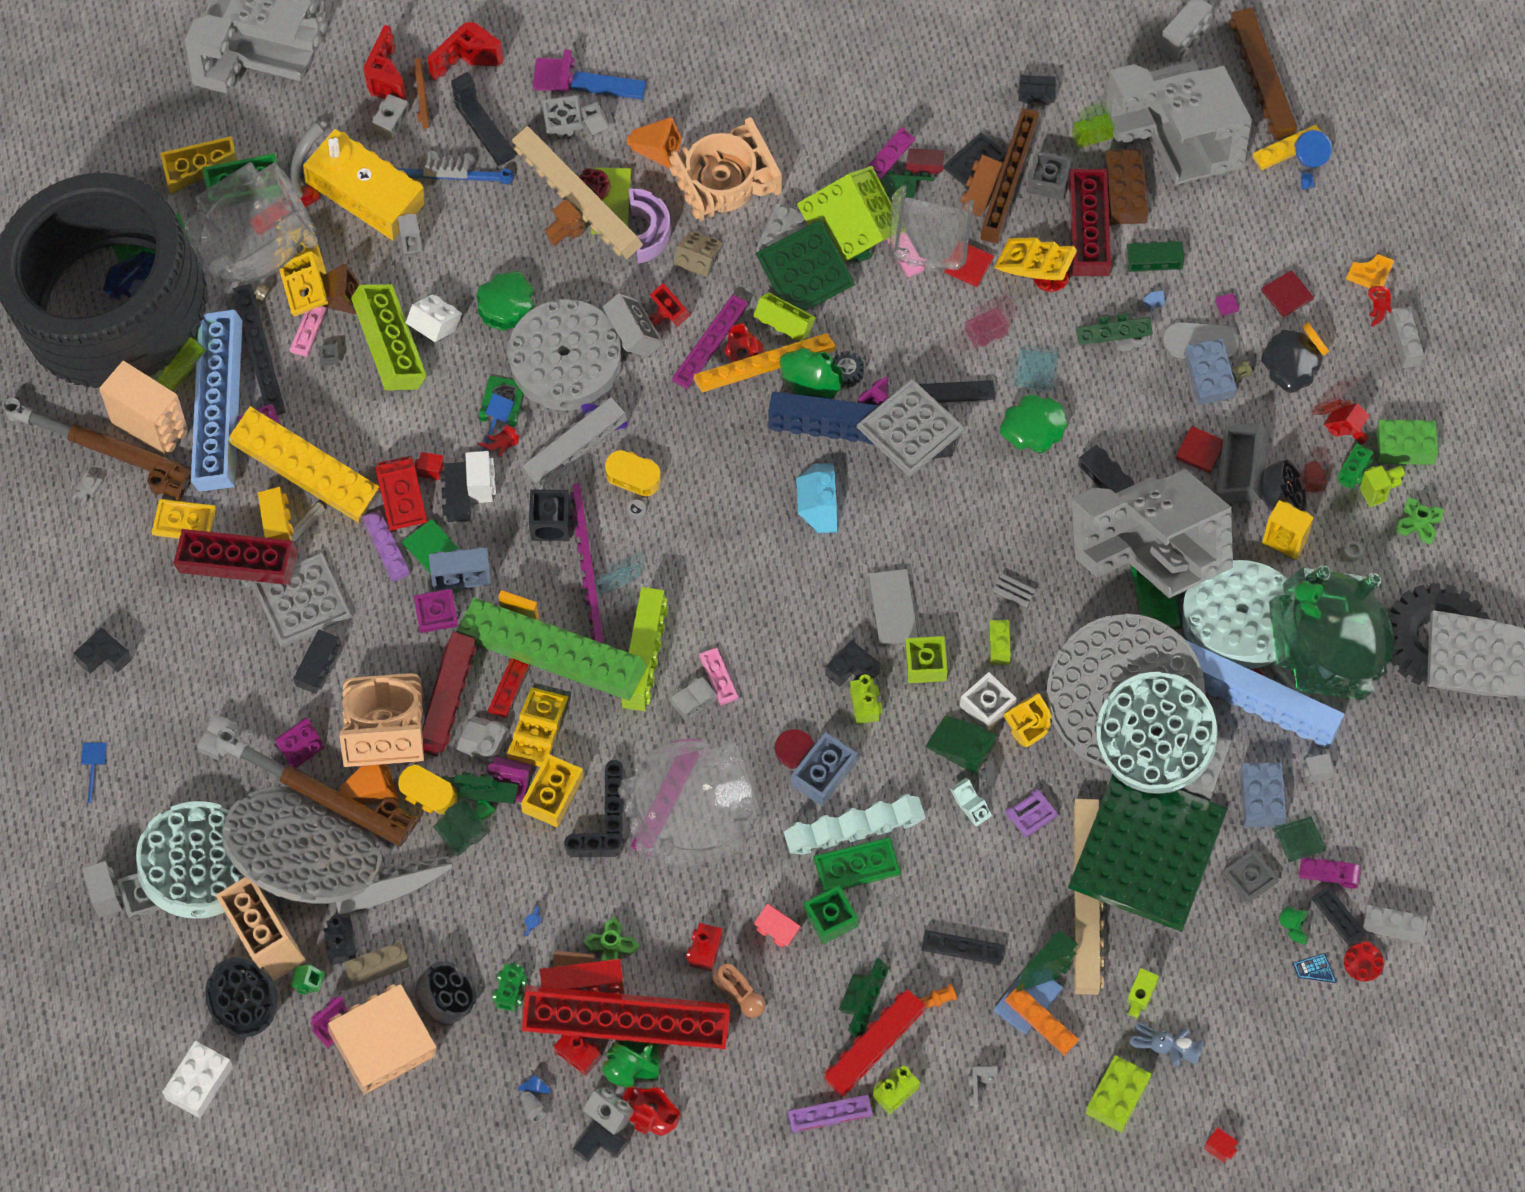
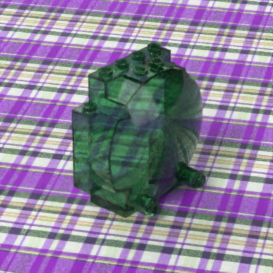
(1341, 648)

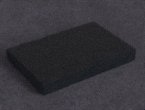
(961, 164)

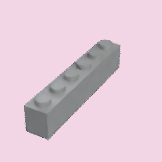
(574, 442)

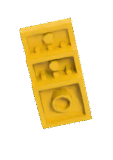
(1035, 259)
(537, 726)

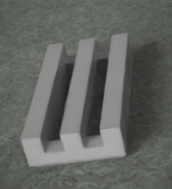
(1017, 584)

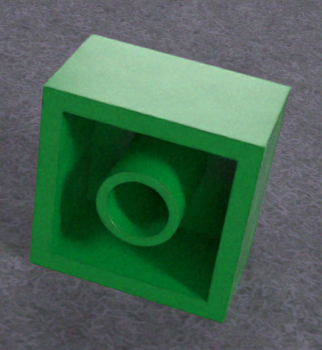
(830, 914)

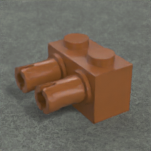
(567, 223)

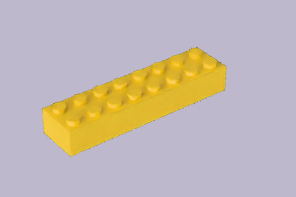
(304, 464)

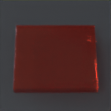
(1330, 406)

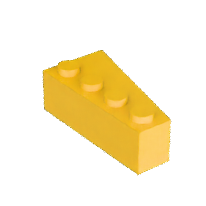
(186, 164)

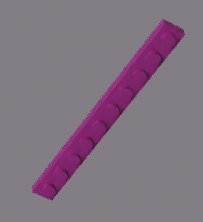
(586, 564)

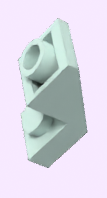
(970, 803)

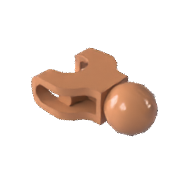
(738, 990)

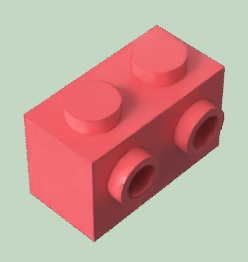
(778, 925)

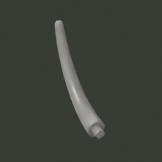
(302, 149)

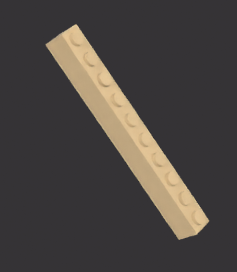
(577, 193)
(1086, 911)

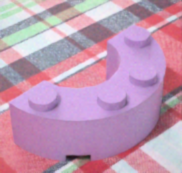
(657, 215)

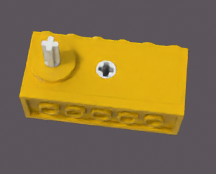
(363, 183)

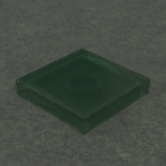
(1299, 839)

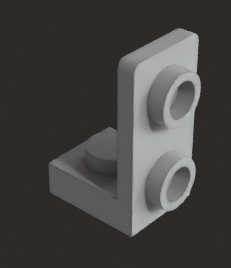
(983, 1074)

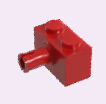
(667, 307)
(1348, 421)
(705, 946)
(578, 1053)

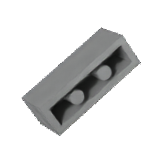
(1406, 337)
(1394, 923)

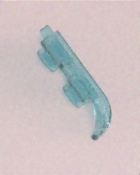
(621, 574)

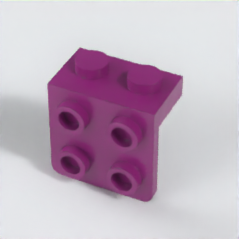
(554, 73)
(320, 1020)

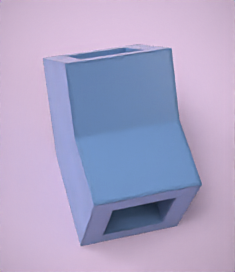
(1154, 300)

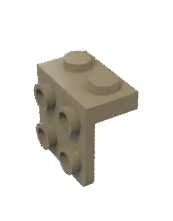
(697, 253)

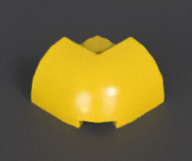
(1029, 720)

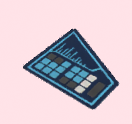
(1315, 968)

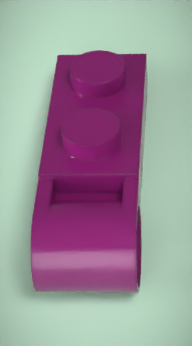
(1330, 871)

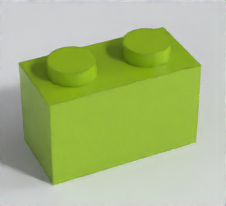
(999, 642)

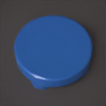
(1313, 148)

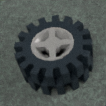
(850, 363)

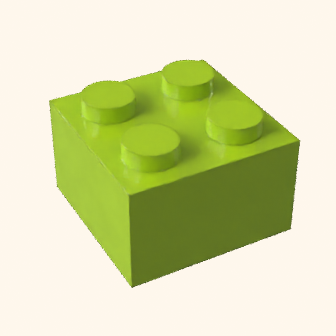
(926, 659)

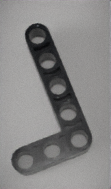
(466, 103)
(610, 817)

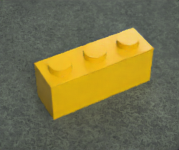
(275, 514)

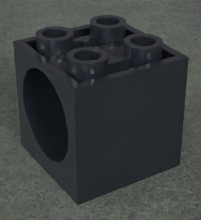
(549, 515)

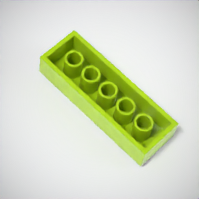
(388, 337)
(646, 642)

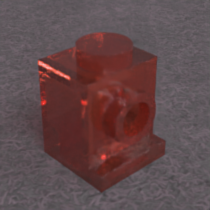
(1314, 477)

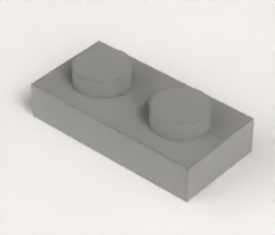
(1169, 558)

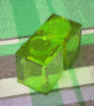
(1092, 132)

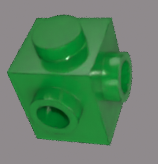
(307, 979)

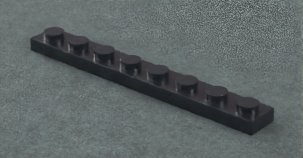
(258, 348)

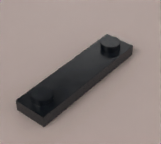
(961, 391)
(962, 947)

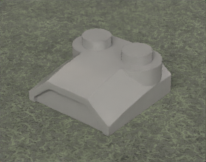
(482, 739)
(134, 897)

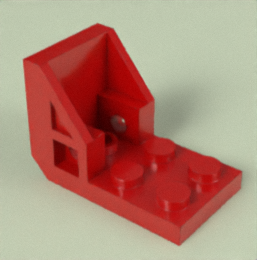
(485, 48)
(380, 72)
(400, 492)

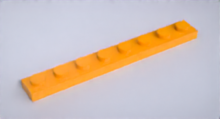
(758, 364)

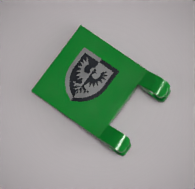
(506, 388)

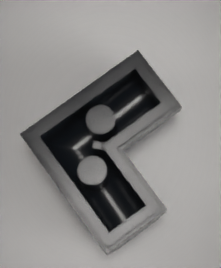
(596, 1137)

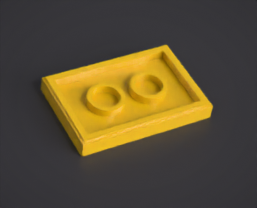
(178, 515)

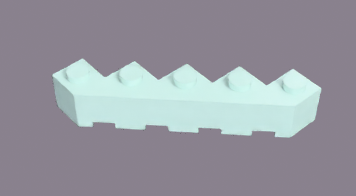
(854, 825)

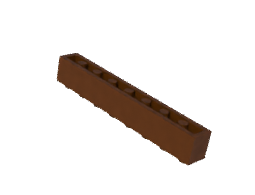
(1262, 73)
(1010, 176)

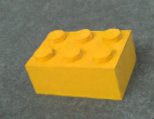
(1287, 530)
(552, 790)

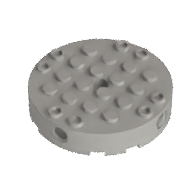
(562, 329)

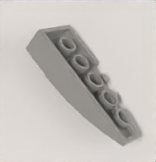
(395, 882)

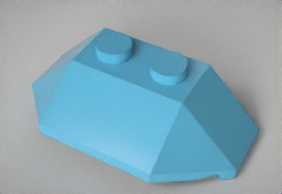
(818, 497)

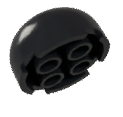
(1282, 483)
(435, 993)

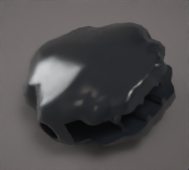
(1291, 360)

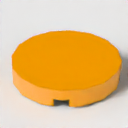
(1315, 338)

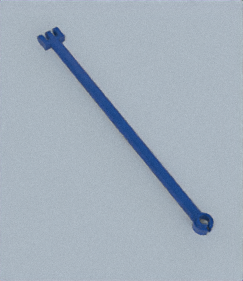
(472, 175)

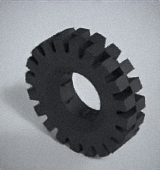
(1415, 611)

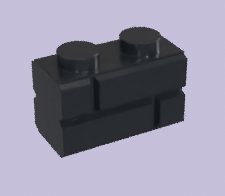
(1037, 89)

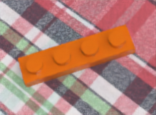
(1042, 1020)

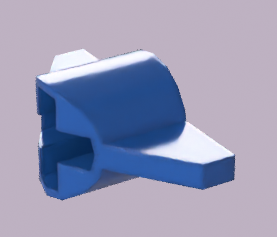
(1307, 181)
(533, 920)
(534, 1085)

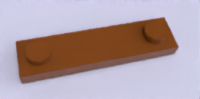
(422, 115)

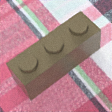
(376, 964)

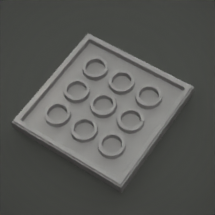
(910, 427)
(304, 605)

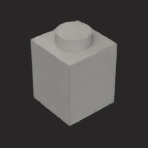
(594, 118)
(1318, 768)

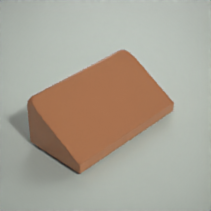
(570, 958)

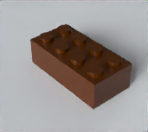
(1126, 186)

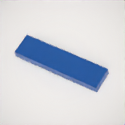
(608, 85)

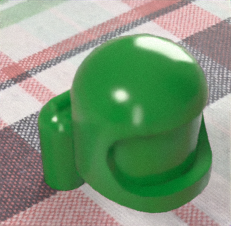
(1308, 596)
(1293, 920)

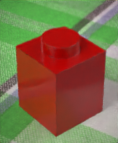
(429, 465)
(1221, 1145)

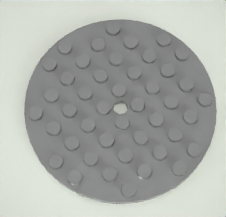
(1100, 660)
(263, 840)

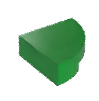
(484, 809)

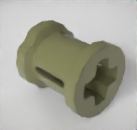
(1241, 371)

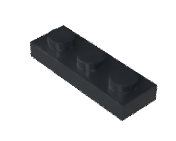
(1338, 916)

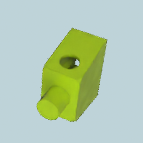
(1145, 985)

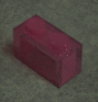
(986, 327)

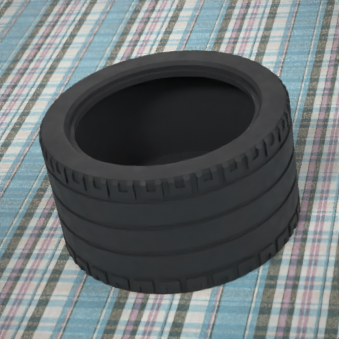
(73, 221)

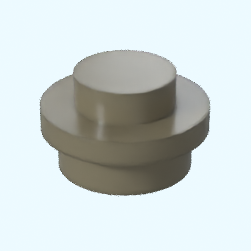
(261, 291)

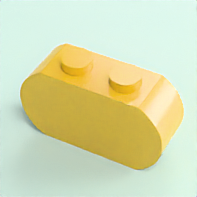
(633, 473)
(427, 789)

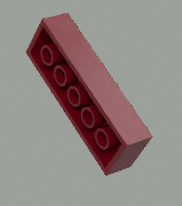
(1089, 222)
(235, 556)
(446, 693)

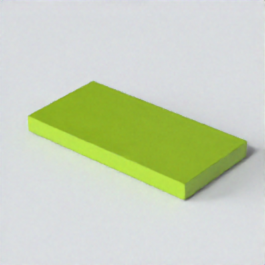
(618, 196)

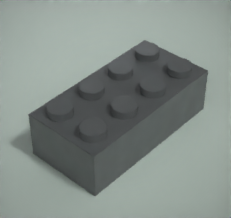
(1242, 462)

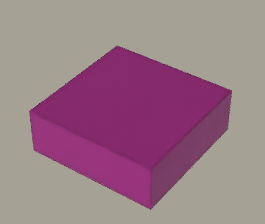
(1226, 304)

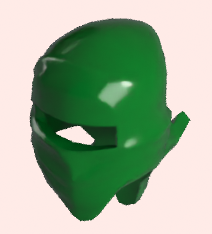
(625, 1064)

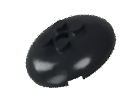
(226, 998)

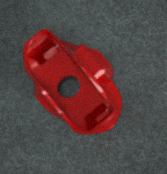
(739, 339)
(645, 1117)

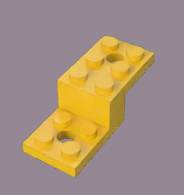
(304, 272)

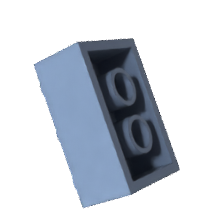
(1210, 371)
(460, 569)
(823, 769)
(1262, 794)

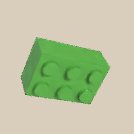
(1406, 442)

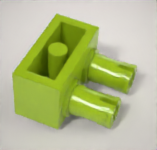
(1378, 483)
(864, 700)
(896, 1088)

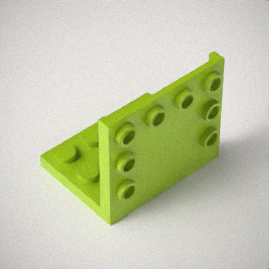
(853, 212)

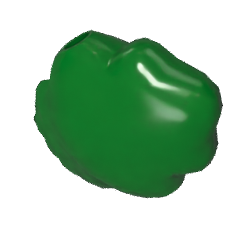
(504, 300)
(811, 373)
(1034, 423)

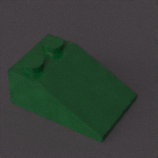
(962, 743)
(1049, 962)

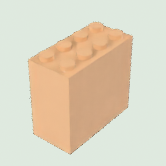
(144, 409)
(261, 928)
(381, 1038)

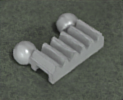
(447, 168)

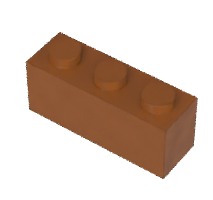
(981, 183)

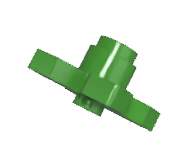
(1421, 520)
(611, 942)

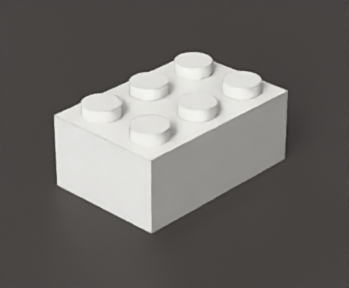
(197, 1079)

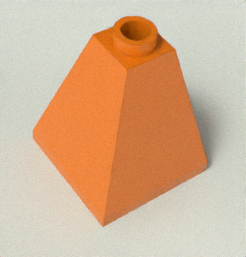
(656, 141)
(370, 784)

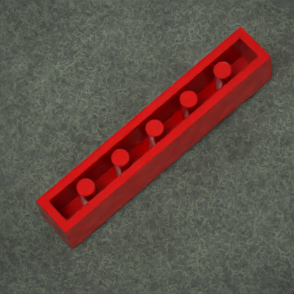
(874, 1043)

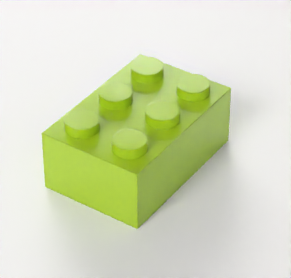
(1118, 1094)

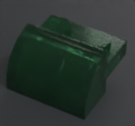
(461, 827)

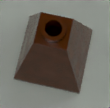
(339, 288)

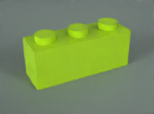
(784, 317)

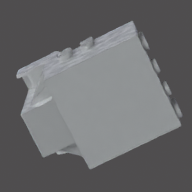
(255, 35)
(1187, 112)
(1170, 511)

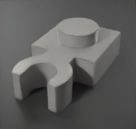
(87, 487)

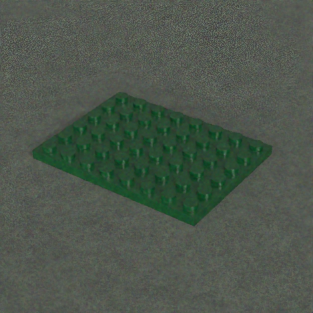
(1148, 852)

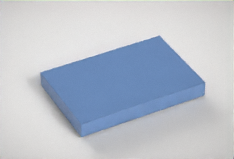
(1042, 993)

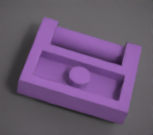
(1035, 817)

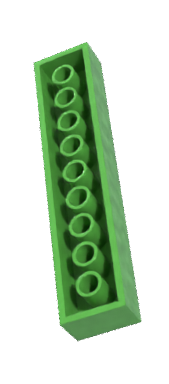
(552, 649)

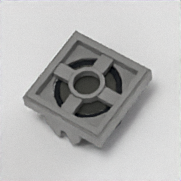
(560, 115)

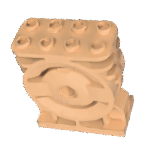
(740, 148)
(382, 720)

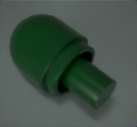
(864, 256)

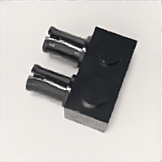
(341, 939)

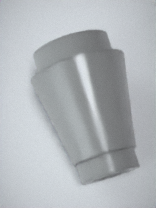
(534, 1109)

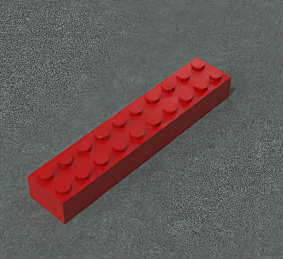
(625, 1017)

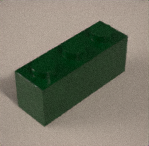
(1154, 256)

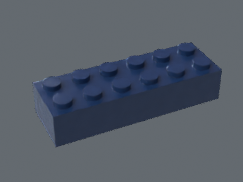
(818, 416)

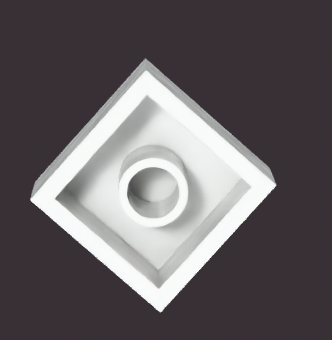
(433, 317)
(480, 477)
(987, 701)

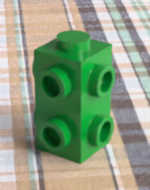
(1354, 467)
(510, 986)

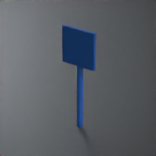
(499, 409)
(93, 755)

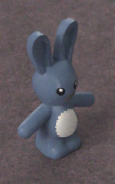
(1164, 1042)

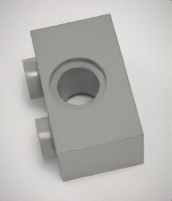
(390, 125)
(409, 233)
(598, 1109)

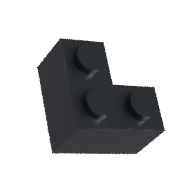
(102, 648)
(850, 661)

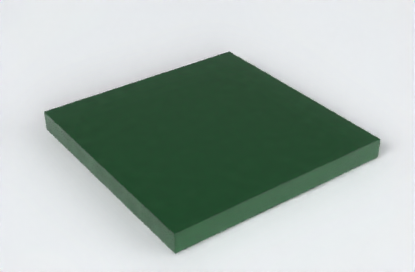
(805, 267)

